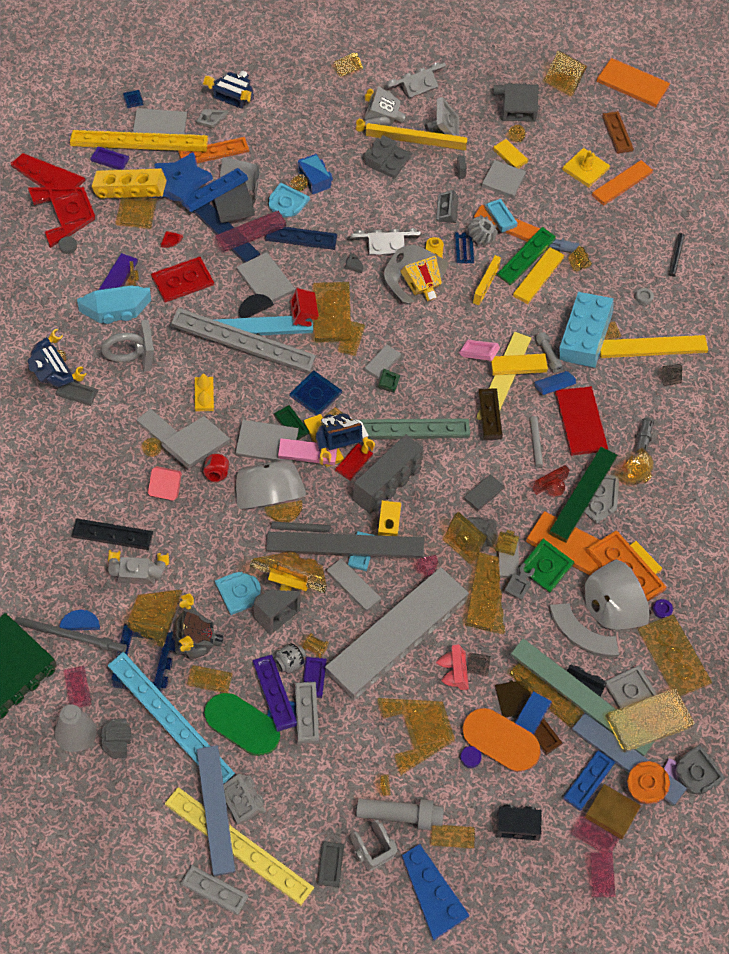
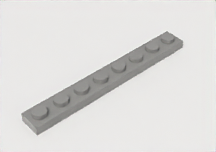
(243, 340)

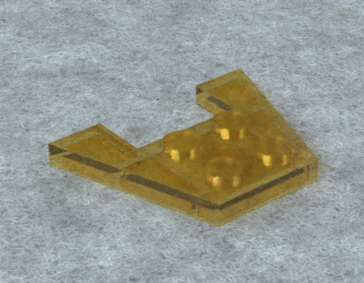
(294, 565)
(427, 728)

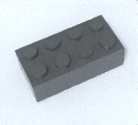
(388, 474)

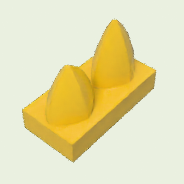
(204, 393)

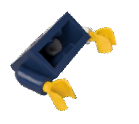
(339, 432)

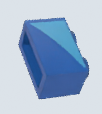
(316, 173)

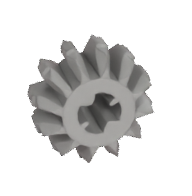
(482, 230)

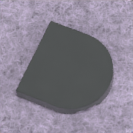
(698, 771)

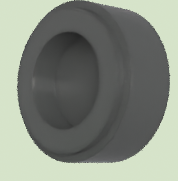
(67, 245)

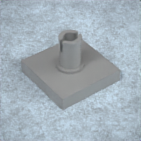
(446, 120)

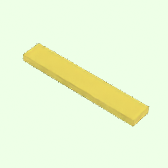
(517, 346)

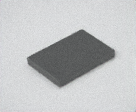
(235, 204)

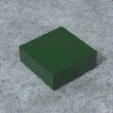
(388, 380)

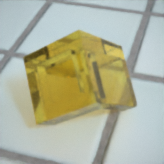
(348, 64)

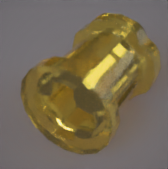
(315, 645)

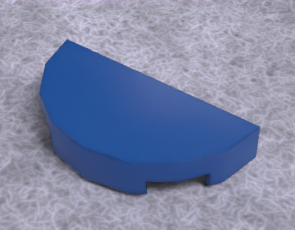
(80, 620)

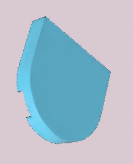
(287, 200)
(238, 591)

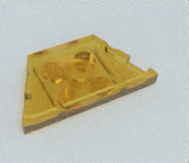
(154, 614)

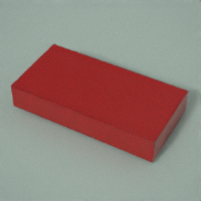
(353, 462)

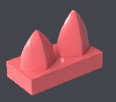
(457, 660)

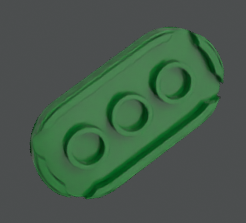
(242, 724)

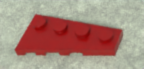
(46, 174)

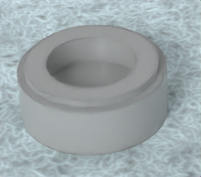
(644, 296)

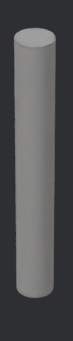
(536, 441)

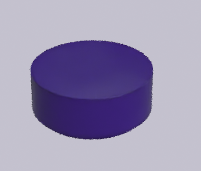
(662, 608)
(470, 757)

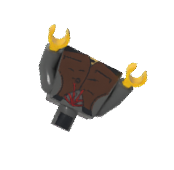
(194, 631)

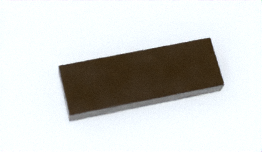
(490, 414)

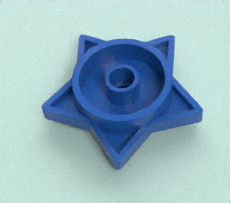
(183, 178)

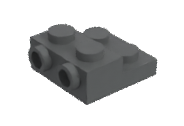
(386, 157)

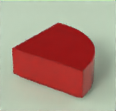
(171, 239)

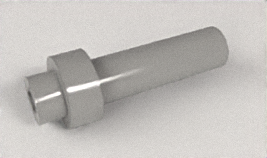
(423, 814)

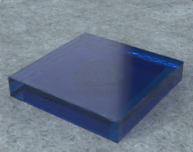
(315, 393)

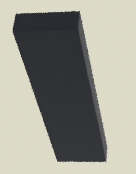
(112, 534)

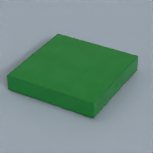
(549, 565)

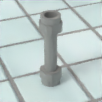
(555, 364)

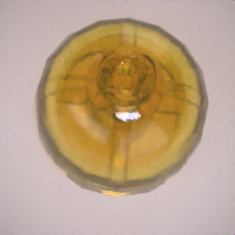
(638, 468)

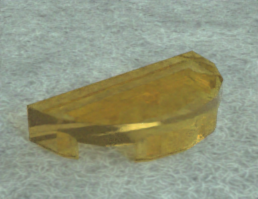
(284, 512)

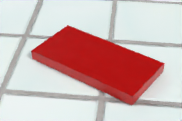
(581, 420)

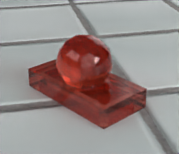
(552, 482)

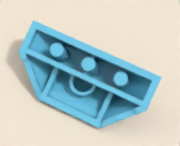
(114, 303)

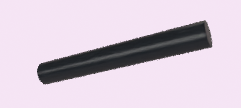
(676, 255)

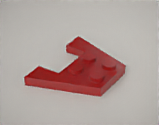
(70, 206)

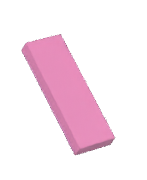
(303, 451)

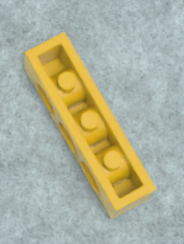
(129, 183)

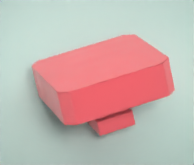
(164, 483)

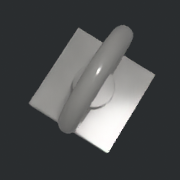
(143, 346)

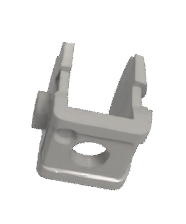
(363, 855)

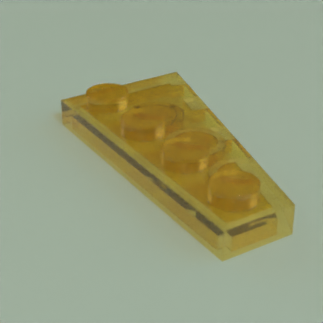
(485, 598)

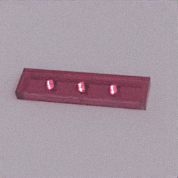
(250, 231)

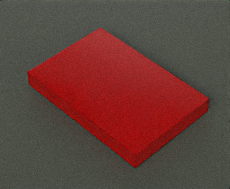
(182, 279)

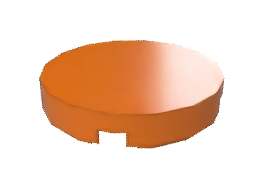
(654, 783)

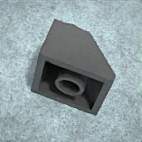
(276, 608)

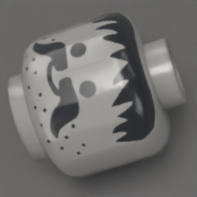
(290, 658)

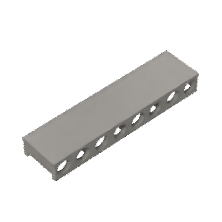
(397, 633)

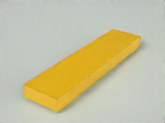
(538, 275)

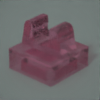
(427, 565)

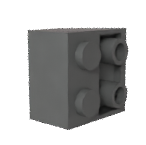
(520, 102)

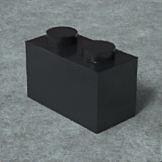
(519, 823)

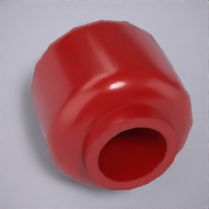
(216, 467)

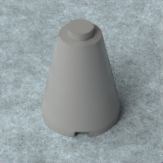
(74, 729)

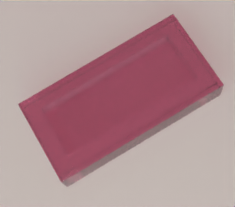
(77, 686)
(595, 836)
(602, 875)

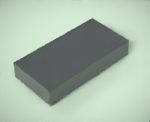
(77, 392)
(483, 492)
(331, 864)

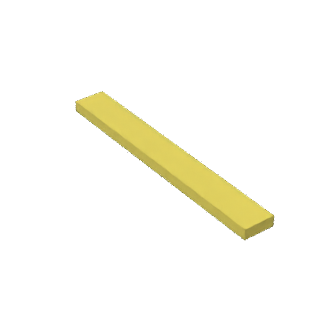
(244, 849)

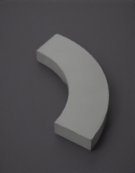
(579, 635)

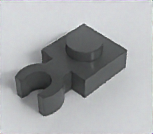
(519, 584)

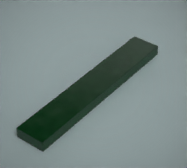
(583, 494)

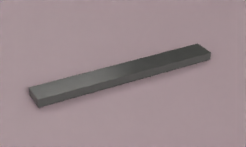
(346, 544)

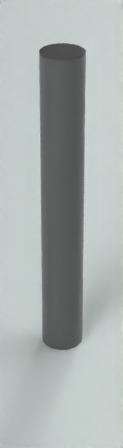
(300, 526)

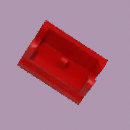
(303, 307)

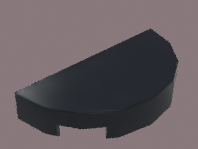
(254, 305)

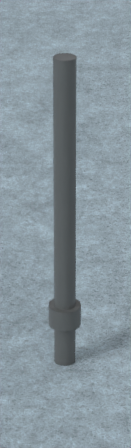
(104, 643)

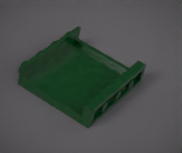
(21, 664)

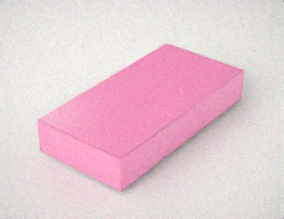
(479, 350)

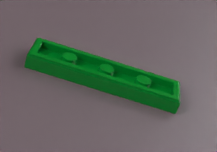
(526, 256)

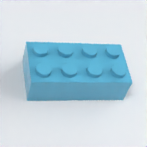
(586, 329)

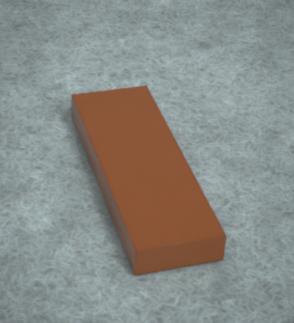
(617, 132)

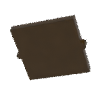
(512, 698)

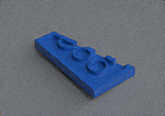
(437, 900)

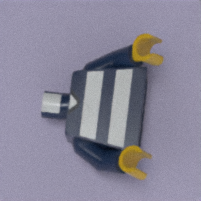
(231, 88)
(49, 365)

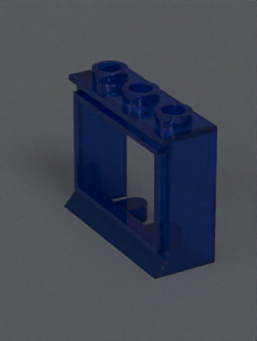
(165, 661)

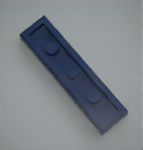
(304, 237)

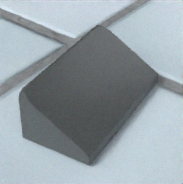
(447, 207)

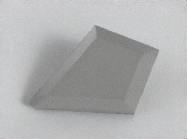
(211, 118)

